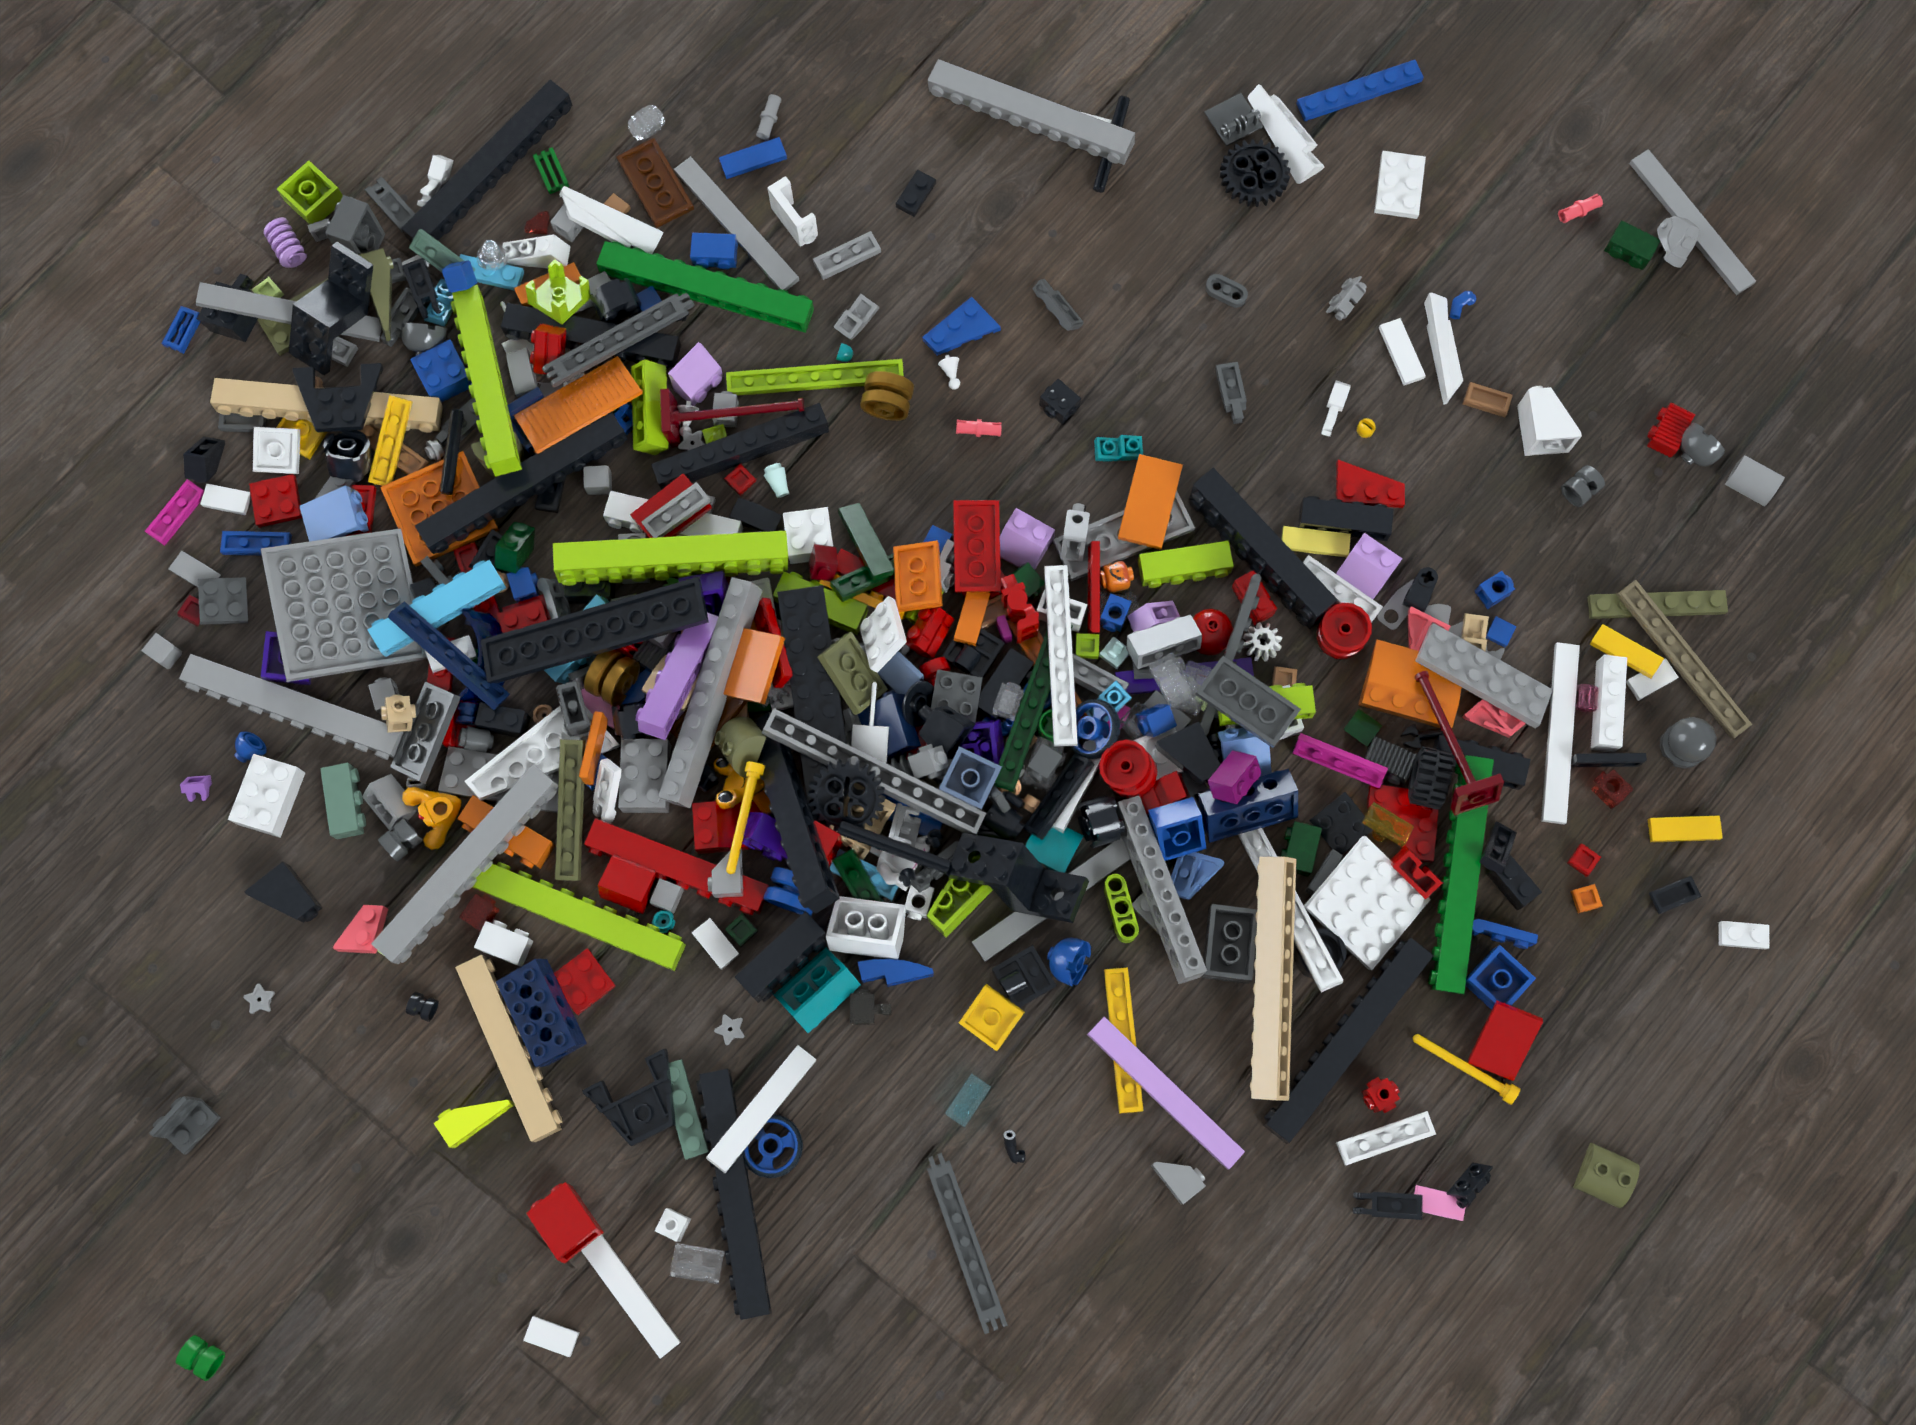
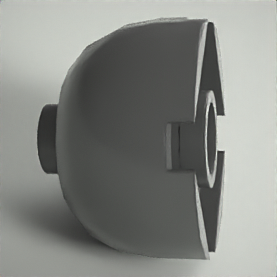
(422, 337)
(1700, 447)

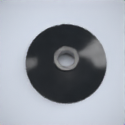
(915, 698)

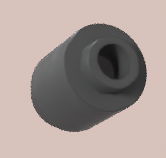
(475, 739)

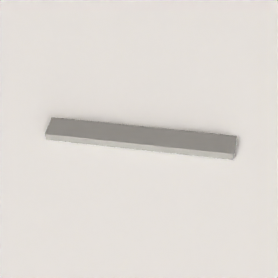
(1679, 205)
(736, 223)
(271, 308)
(1019, 923)

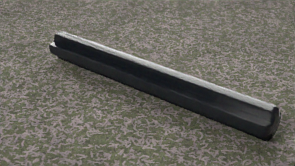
(1105, 164)
(893, 847)

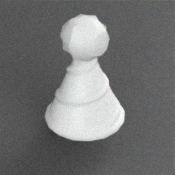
(950, 366)
(686, 408)

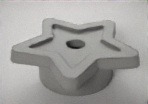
(688, 437)
(265, 1001)
(730, 1035)

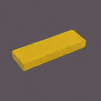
(1637, 656)
(1685, 828)

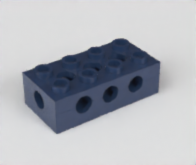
(1255, 811)
(527, 1008)

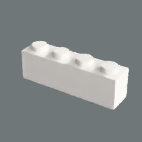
(1610, 703)

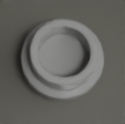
(434, 450)

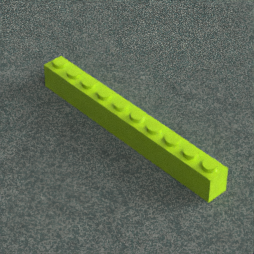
(486, 382)
(581, 915)

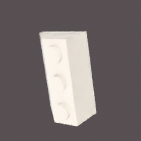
(866, 928)

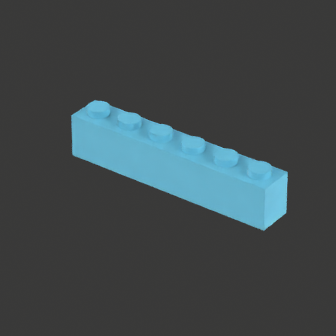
(441, 605)

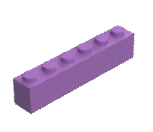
(675, 680)

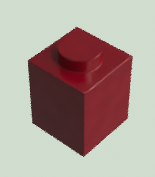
(823, 562)

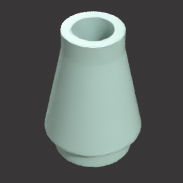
(777, 480)

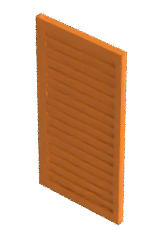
(578, 404)

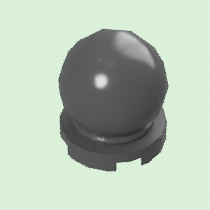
(1688, 742)

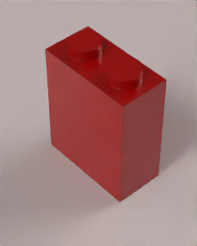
(564, 1222)

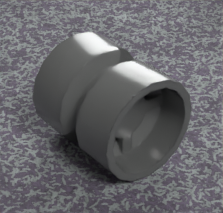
(1582, 486)
(400, 839)

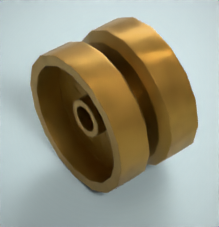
(887, 396)
(610, 675)

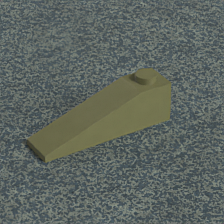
(381, 287)

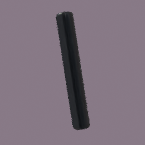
(451, 452)

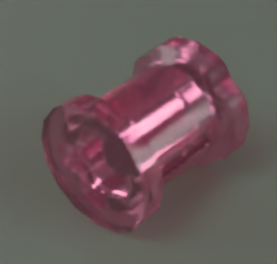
(1583, 705)

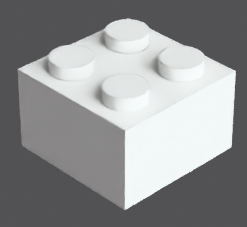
(804, 530)

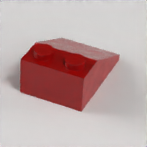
(716, 826)

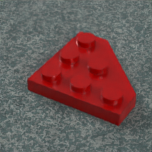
(1423, 818)

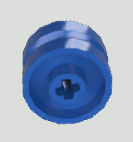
(787, 895)

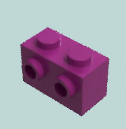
(1234, 777)

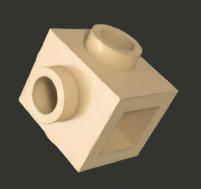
(398, 713)

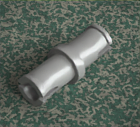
(768, 117)

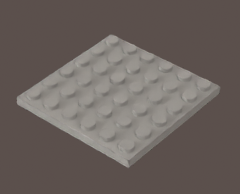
(330, 595)

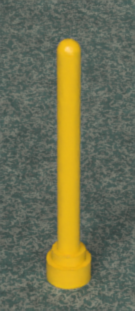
(754, 771)
(1507, 1091)

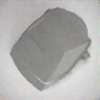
(1678, 239)

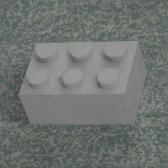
(642, 775)

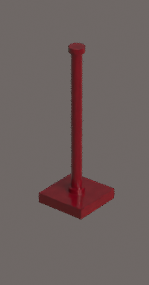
(672, 418)
(1474, 793)

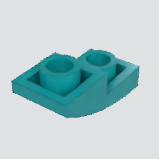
(1118, 449)

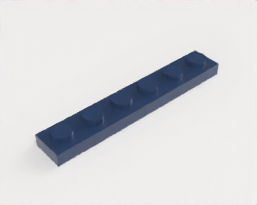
(448, 655)

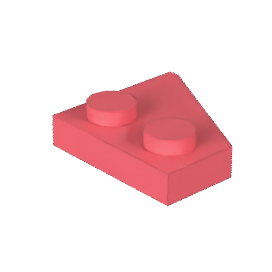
(1418, 626)
(1493, 718)
(363, 930)

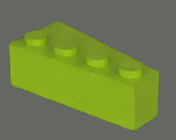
(956, 903)

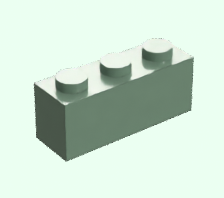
(343, 800)

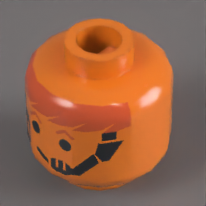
(1116, 576)

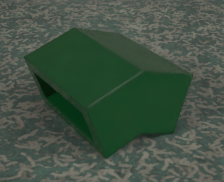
(1363, 727)

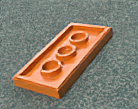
(1150, 502)

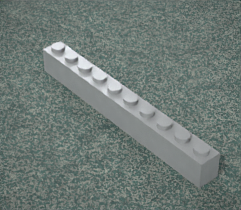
(1031, 112)
(708, 696)
(290, 705)
(896, 783)
(464, 865)

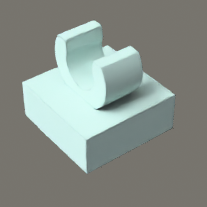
(1114, 653)

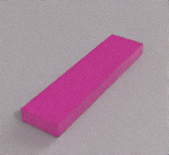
(1340, 760)

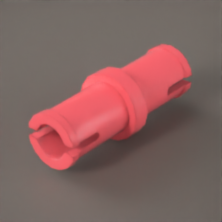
(1580, 208)
(978, 428)

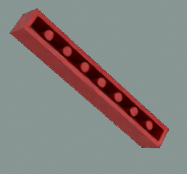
(669, 864)

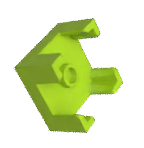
(558, 294)

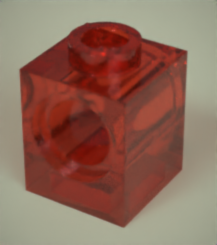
(1621, 788)

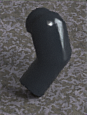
(1011, 1147)

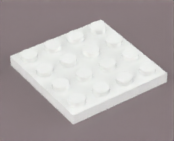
(1366, 903)

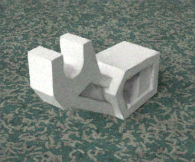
(438, 175)
(1335, 404)

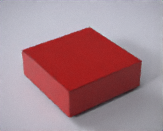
(740, 479)
(1584, 860)

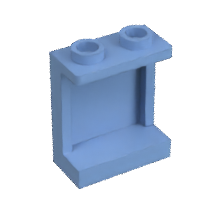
(334, 514)
(1245, 742)

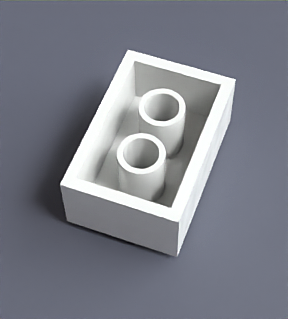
(266, 795)

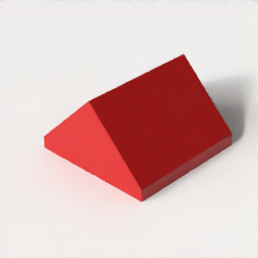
(626, 884)

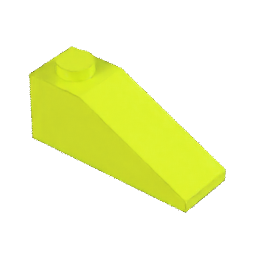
(464, 1122)

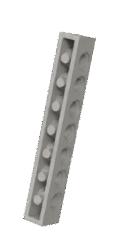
(1160, 891)

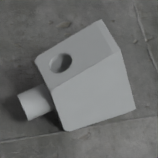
(1075, 533)

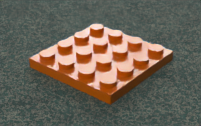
(419, 497)

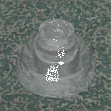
(491, 256)

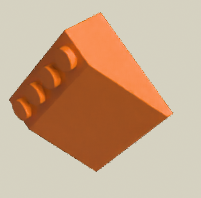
(1394, 690)

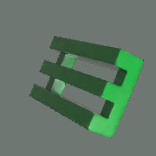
(544, 156)

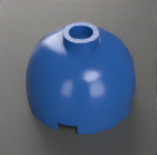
(1068, 960)

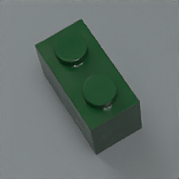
(1632, 245)
(514, 547)
(1302, 846)

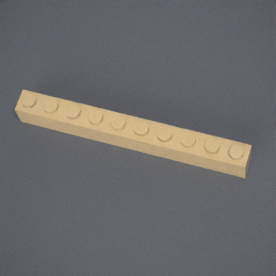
(286, 401)
(1273, 978)

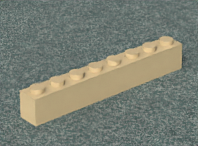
(509, 1049)

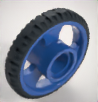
(1101, 727)
(792, 1139)

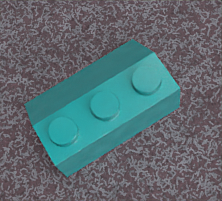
(817, 989)

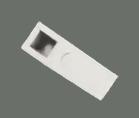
(537, 251)

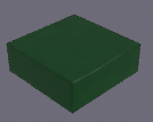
(741, 930)

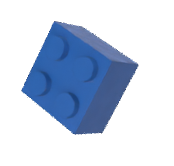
(441, 371)
(1178, 828)
(1499, 978)

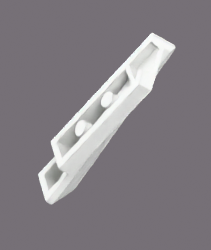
(1286, 134)
(609, 222)
(1443, 346)
(1066, 815)

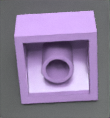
(695, 375)
(1025, 539)
(1369, 566)

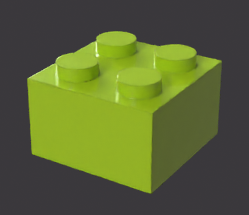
(310, 193)

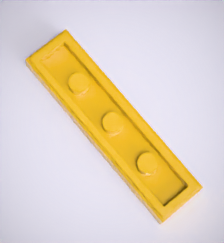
(390, 440)

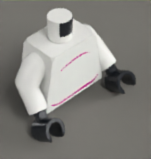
(899, 870)

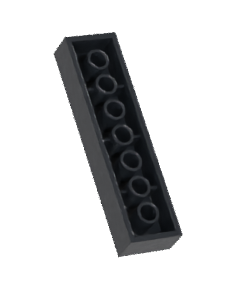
(1261, 548)

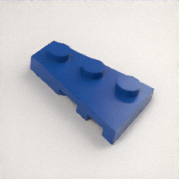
(962, 325)

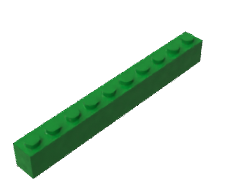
(706, 286)
(1459, 889)

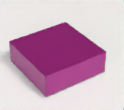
(1003, 628)

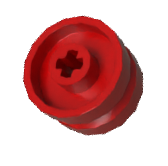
(1344, 631)
(1128, 768)

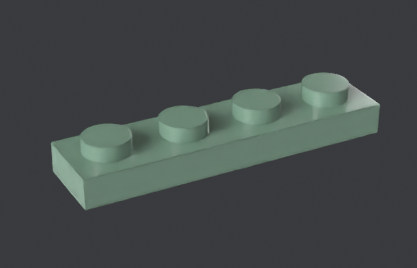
(686, 1114)

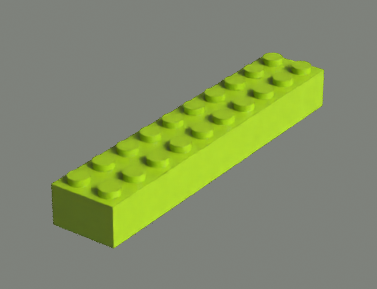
(670, 557)

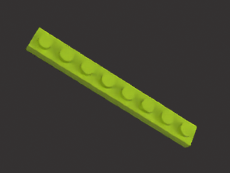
(807, 377)

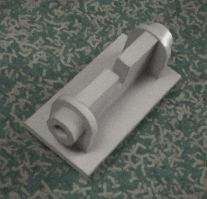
(1353, 291)

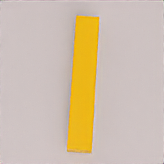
(1121, 1016)

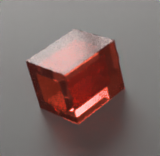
(479, 910)

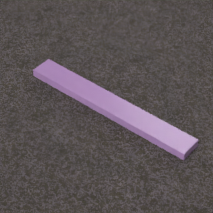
(1166, 1093)

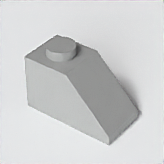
(725, 884)
(1180, 1180)

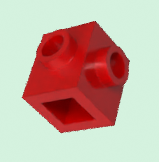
(1372, 1095)

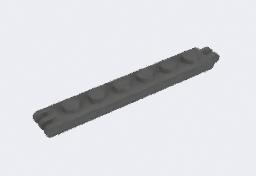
(617, 339)
(1235, 643)
(966, 1243)

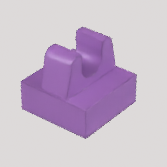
(196, 784)

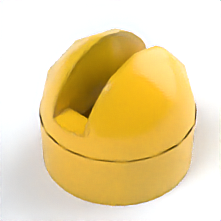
(1363, 430)

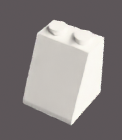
(1545, 423)

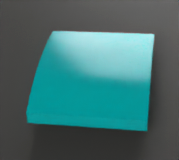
(1055, 849)

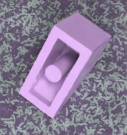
(1152, 615)

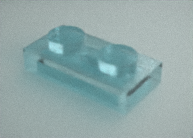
(968, 1100)

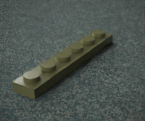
(1670, 603)
(570, 811)

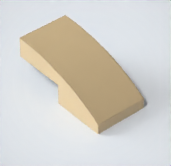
(1475, 630)

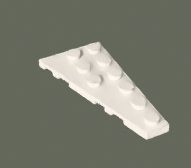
(536, 747)

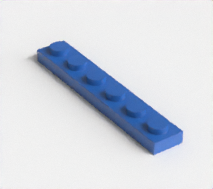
(1359, 90)

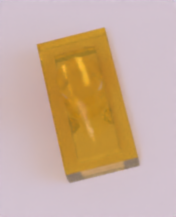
(1387, 825)

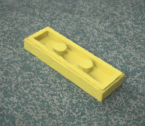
(1316, 541)

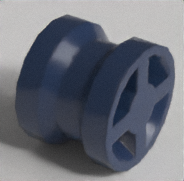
(466, 714)

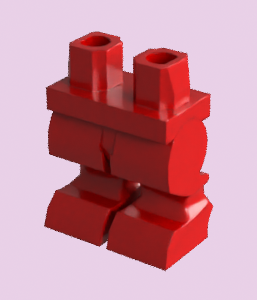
(1018, 611)

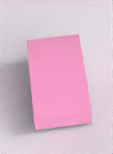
(1439, 1203)

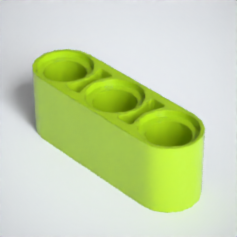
(1116, 897)

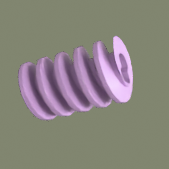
(284, 243)

